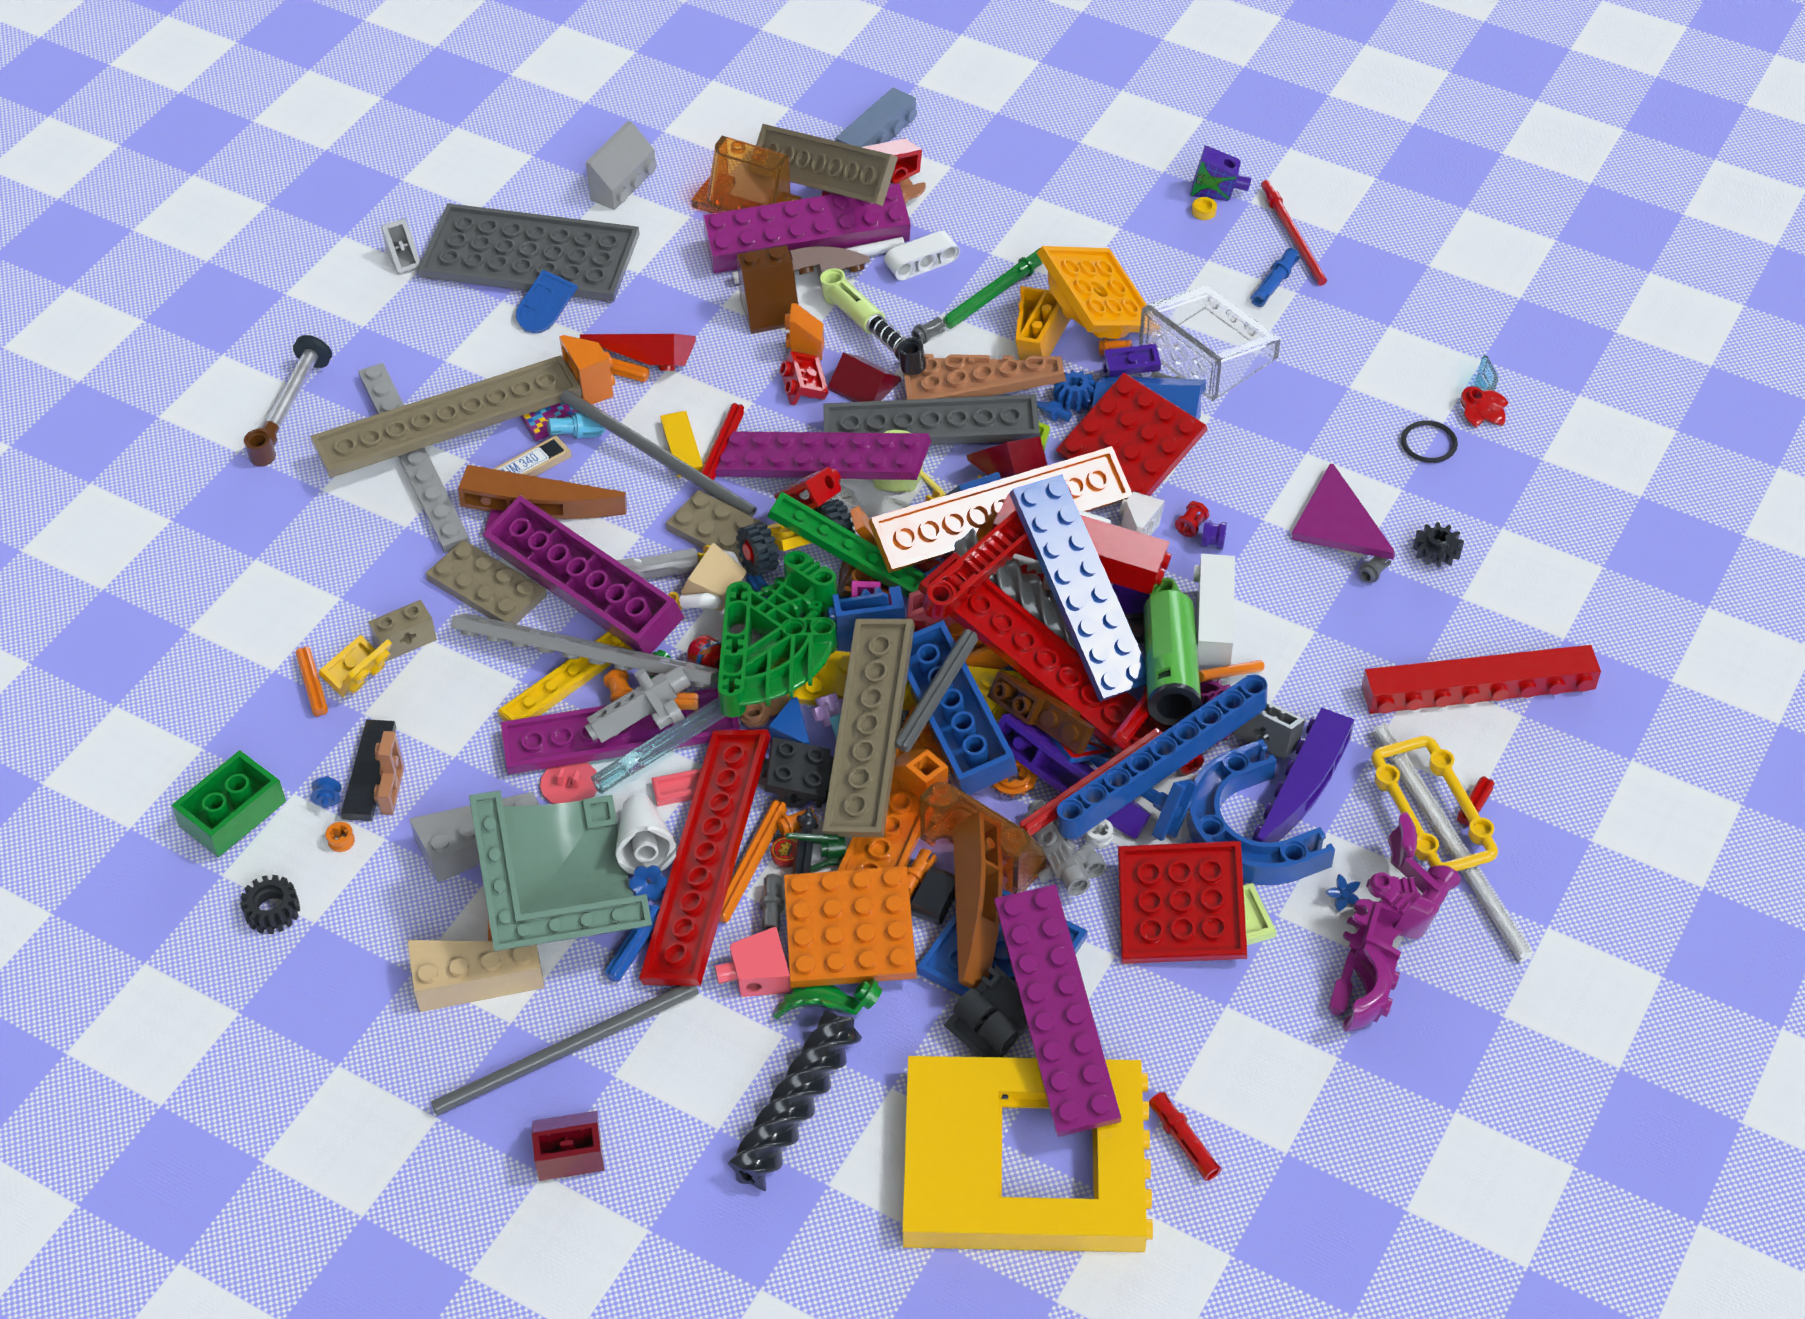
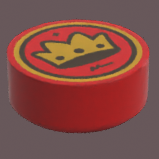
(783, 852)

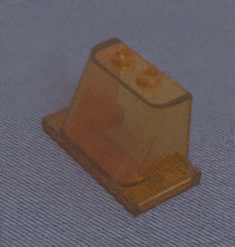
(744, 178)

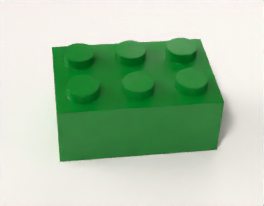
(228, 803)

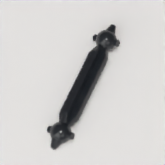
(804, 848)

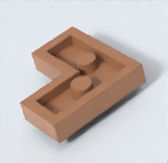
(390, 772)

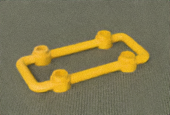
(1441, 764)

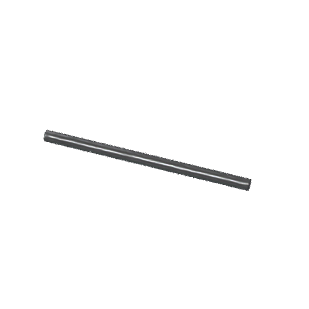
(657, 453)
(562, 1048)

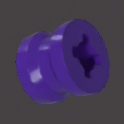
(1214, 534)

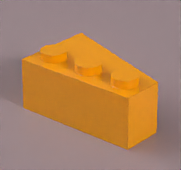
(1038, 323)

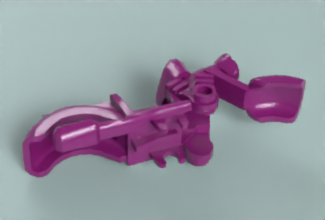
(1380, 922)

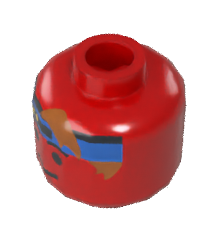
(705, 651)

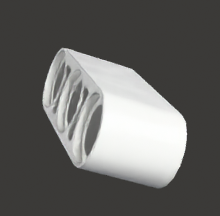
(921, 255)

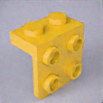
(353, 664)

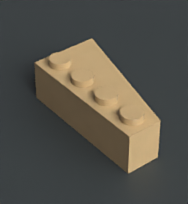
(470, 972)

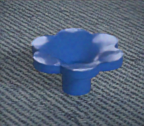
(641, 884)

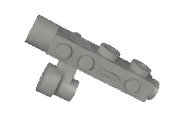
(650, 697)
(1065, 862)

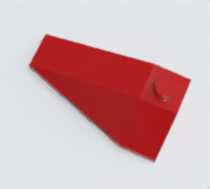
(651, 349)

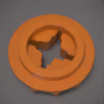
(1026, 782)

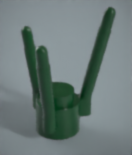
(830, 847)

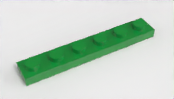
(841, 543)

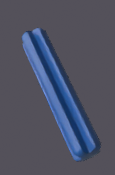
(631, 948)

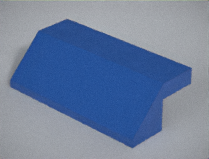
(1180, 392)

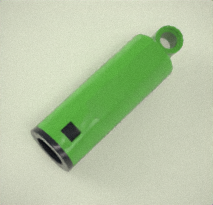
(1171, 654)

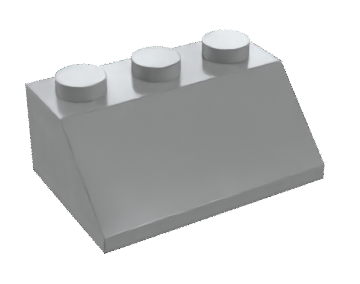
(620, 166)

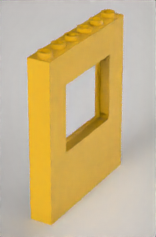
(957, 1162)

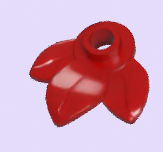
(1483, 405)

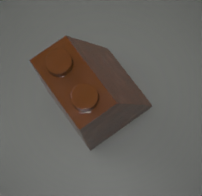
(766, 287)

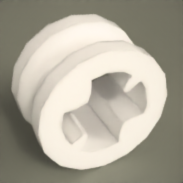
(1097, 839)

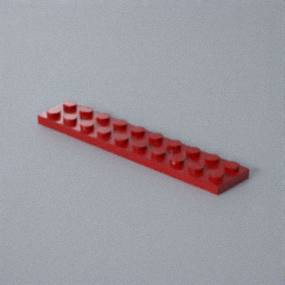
(1040, 657)
(705, 859)

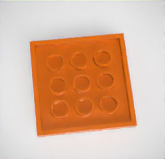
(849, 927)

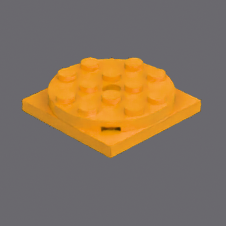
(1093, 289)

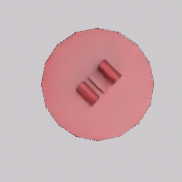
(568, 783)

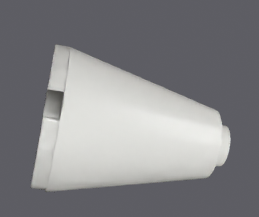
(643, 836)

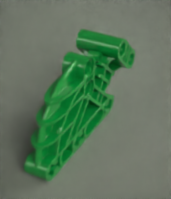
(794, 631)

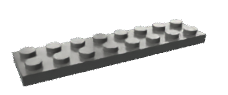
(944, 419)

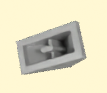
(400, 246)

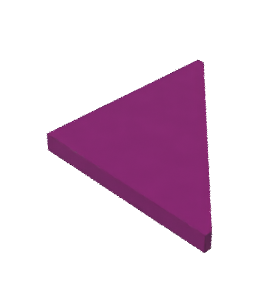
(1340, 520)

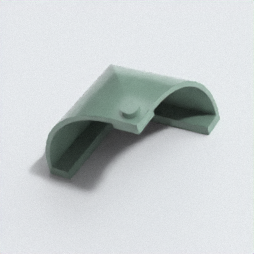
(552, 871)

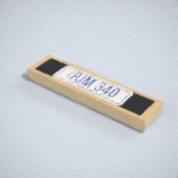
(538, 458)

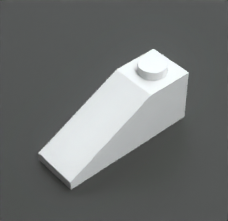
(1141, 513)

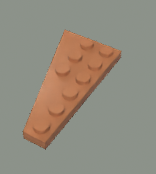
(981, 376)

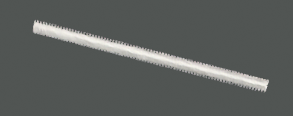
(1455, 847)

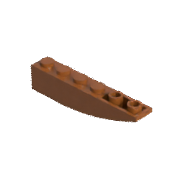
(497, 490)
(976, 885)

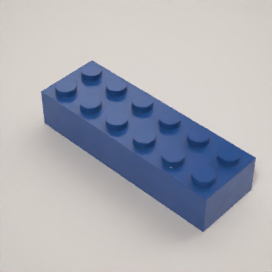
(962, 720)

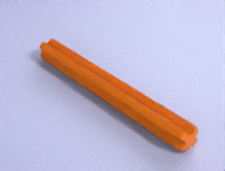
(752, 858)

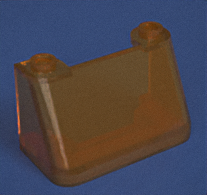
(946, 806)

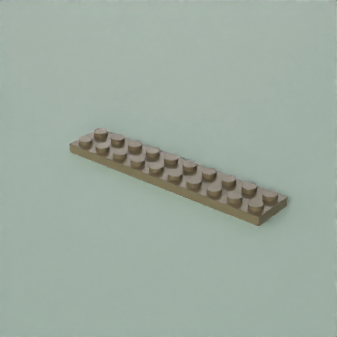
(444, 416)

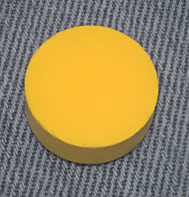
(1204, 208)

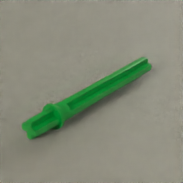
(1023, 268)

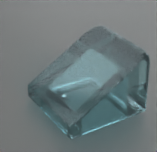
(1486, 376)

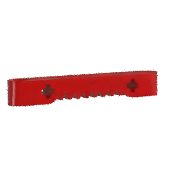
(974, 567)

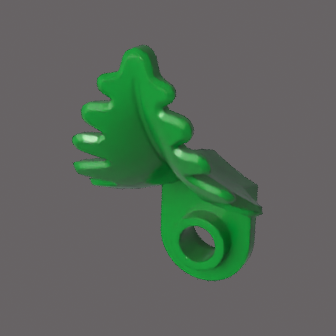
(831, 998)

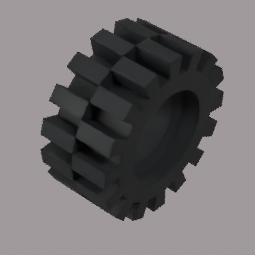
(265, 891)

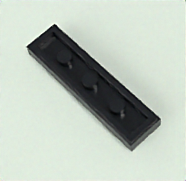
(359, 799)

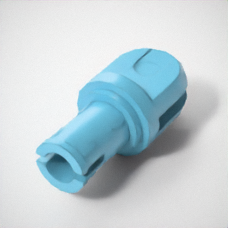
(577, 425)

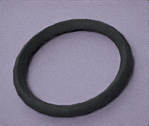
(1429, 423)

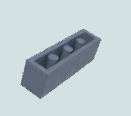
(881, 120)

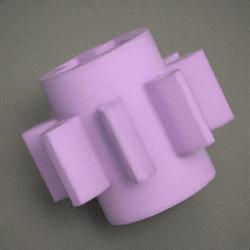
(826, 708)

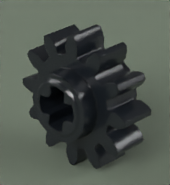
(1438, 544)

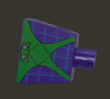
(1218, 175)

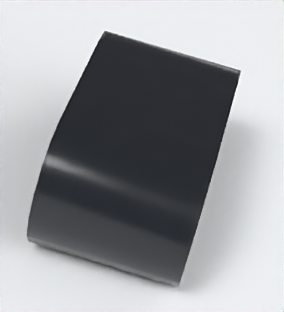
(934, 896)

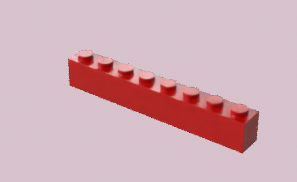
(1480, 679)

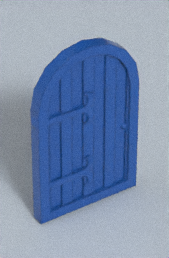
(544, 302)

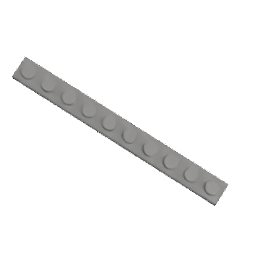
(417, 465)
(575, 647)

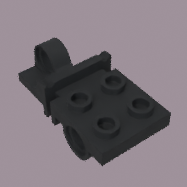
(798, 772)
(989, 1016)

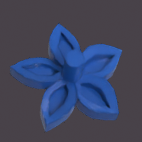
(1344, 893)

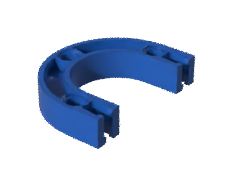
(1261, 861)

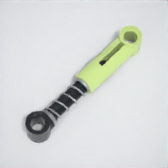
(866, 315)

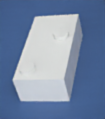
(1215, 610)

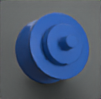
(325, 792)

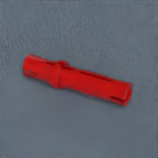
(1176, 1125)

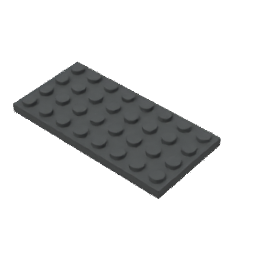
(515, 247)

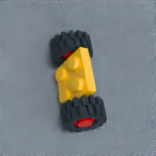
(760, 542)

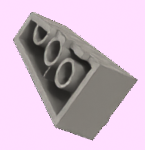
(449, 837)

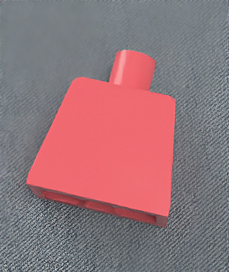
(757, 965)

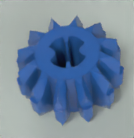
(1076, 391)

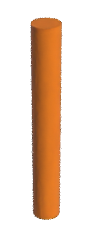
(1231, 670)

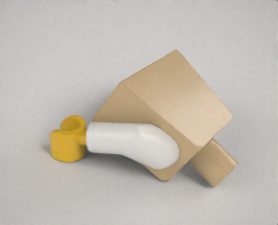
(710, 579)

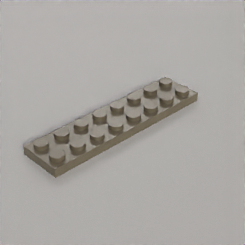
(832, 164)
(869, 728)

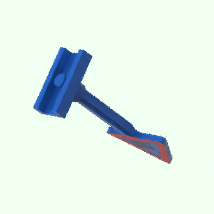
(1172, 805)

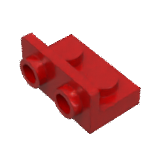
(803, 376)

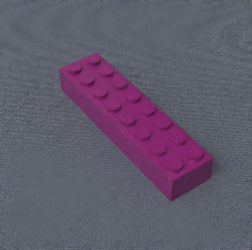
(804, 223)
(583, 576)

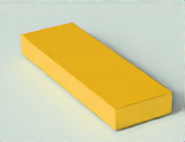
(681, 439)

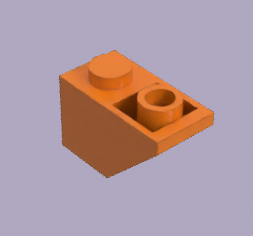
(805, 332)
(919, 770)

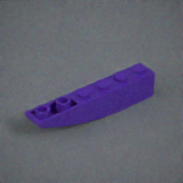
(1043, 757)
(1306, 775)

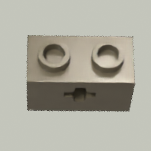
(405, 628)

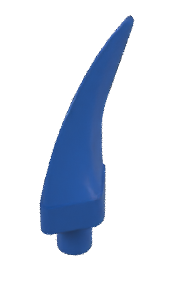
(1053, 410)

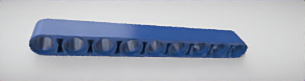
(1161, 756)

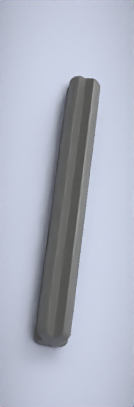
(936, 690)

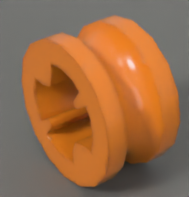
(337, 830)

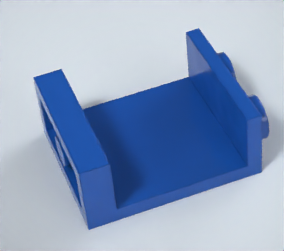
(846, 619)

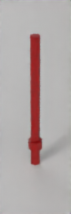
(1276, 202)

